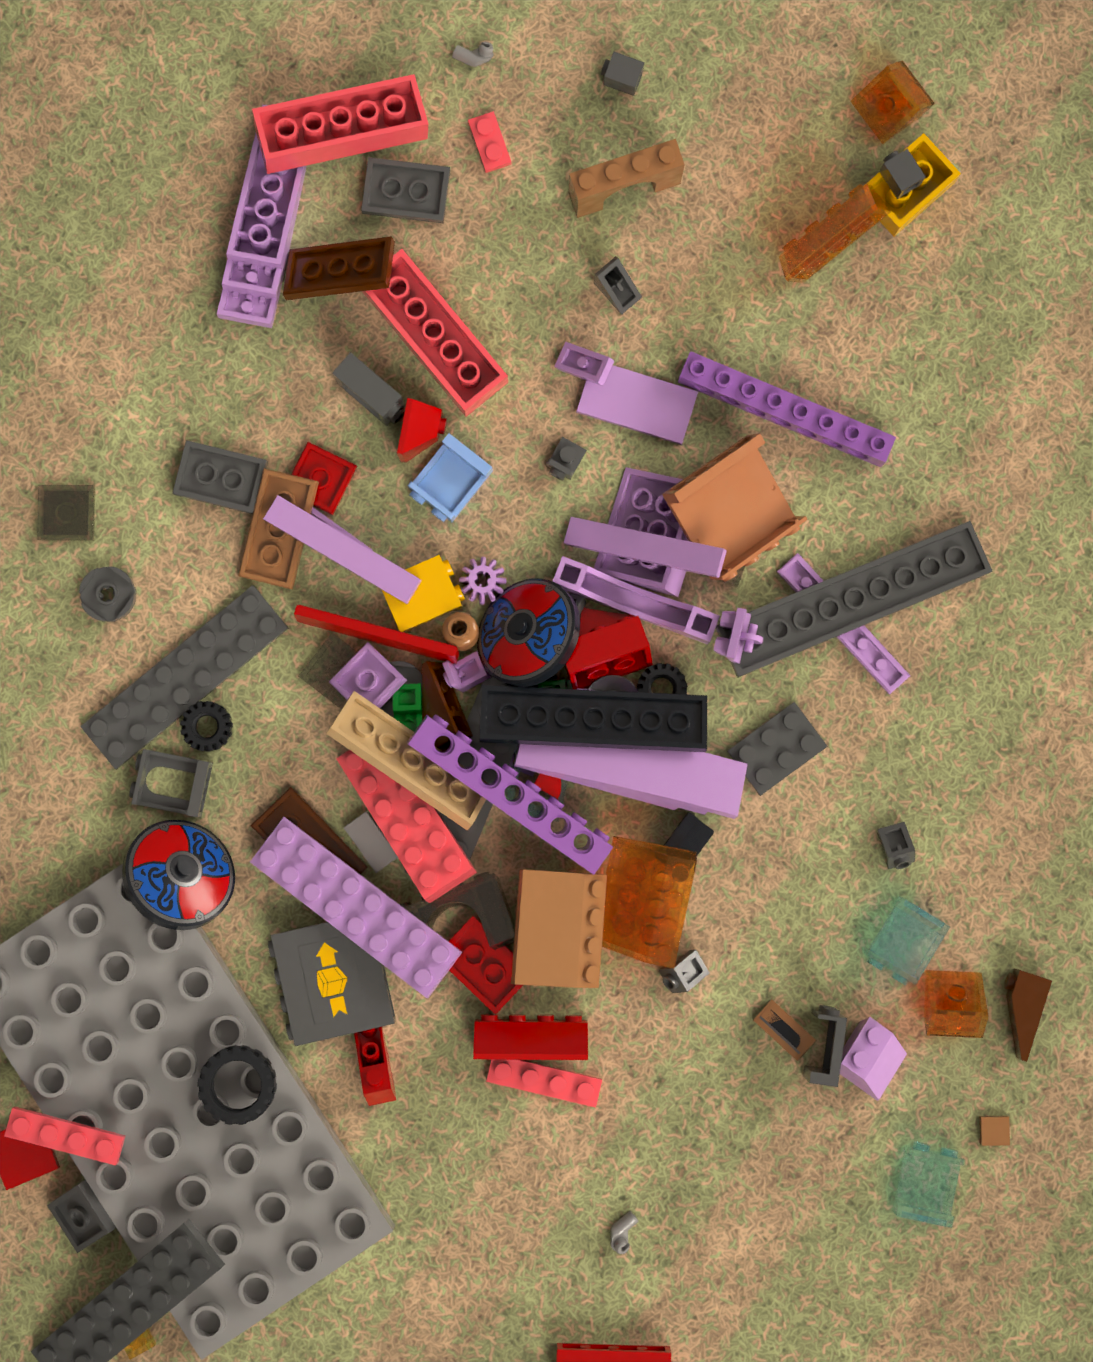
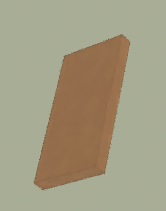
(269, 552)

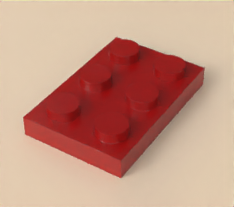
(483, 969)

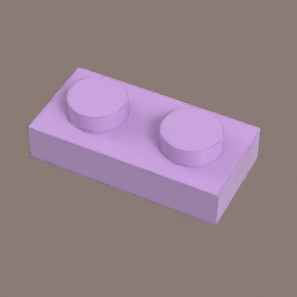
(584, 363)

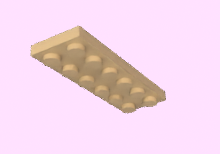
(384, 745)

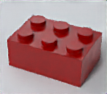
(609, 651)

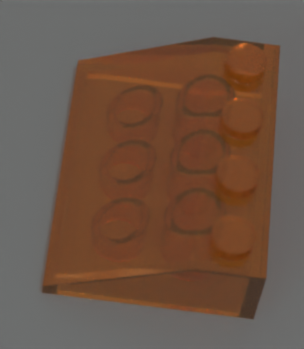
(833, 234)
(646, 900)

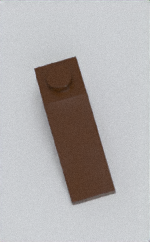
(442, 701)
(1025, 1001)

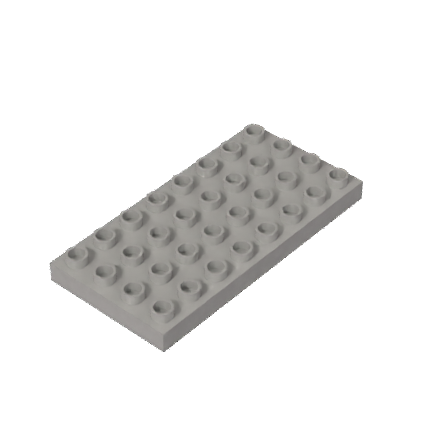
(112, 1035)

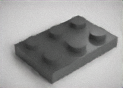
(406, 190)
(219, 477)
(777, 748)

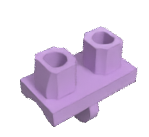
(738, 623)

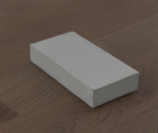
(371, 842)

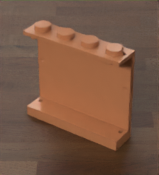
(734, 506)

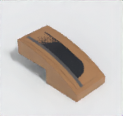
(784, 1030)

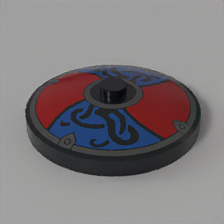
(528, 632)
(178, 874)

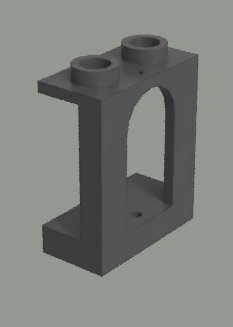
(151, 759)
(830, 1072)

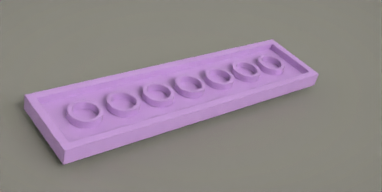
(356, 907)

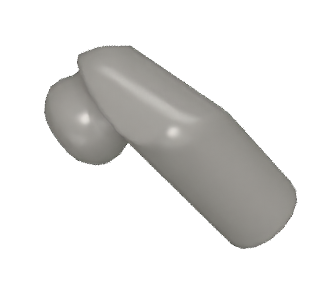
(476, 57)
(619, 1232)

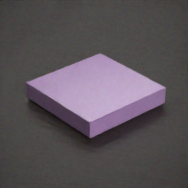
(369, 676)

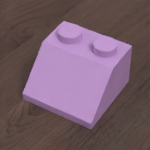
(871, 1057)

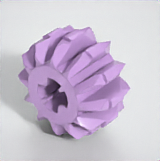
(473, 578)

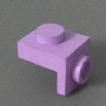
(466, 673)

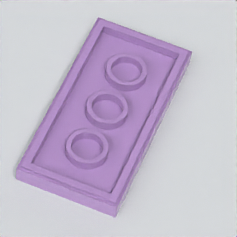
(640, 404)

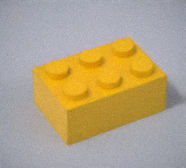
(939, 178)

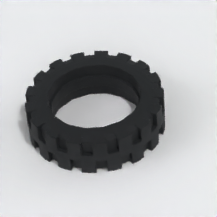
(215, 1106)

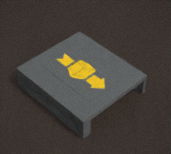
(328, 984)

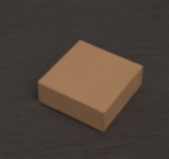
(994, 1130)

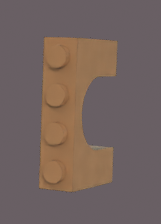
(656, 164)

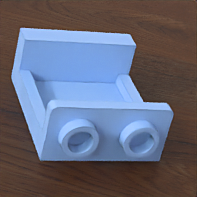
(450, 479)

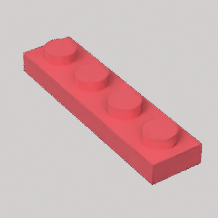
(545, 1081)
(65, 1135)

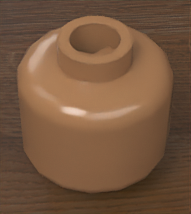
(467, 637)

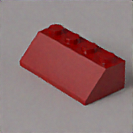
(530, 1039)

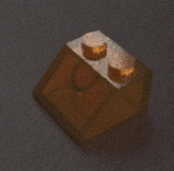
(892, 101)
(955, 1004)

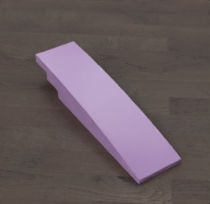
(260, 242)
(657, 777)

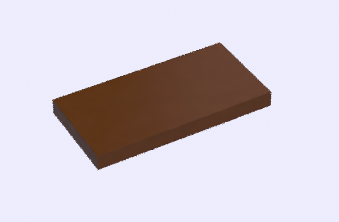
(339, 268)
(298, 811)

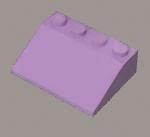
(648, 512)

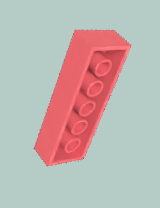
(340, 123)
(437, 336)
(411, 828)

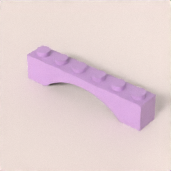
(634, 601)

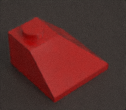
(419, 429)

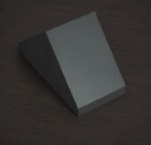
(617, 285)

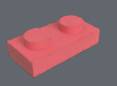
(489, 142)

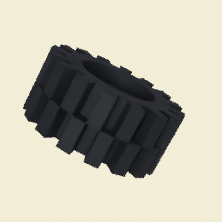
(662, 671)
(190, 721)

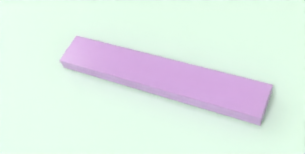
(645, 547)
(342, 549)
(859, 641)

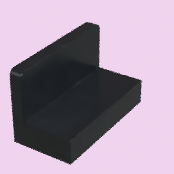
(690, 834)

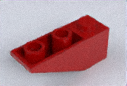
(374, 1066)

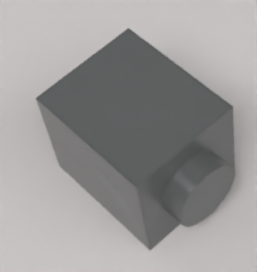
(622, 73)
(901, 173)

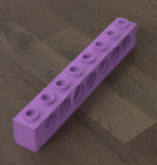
(786, 409)
(589, 856)

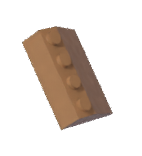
(559, 929)

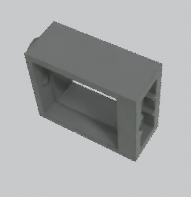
(369, 390)

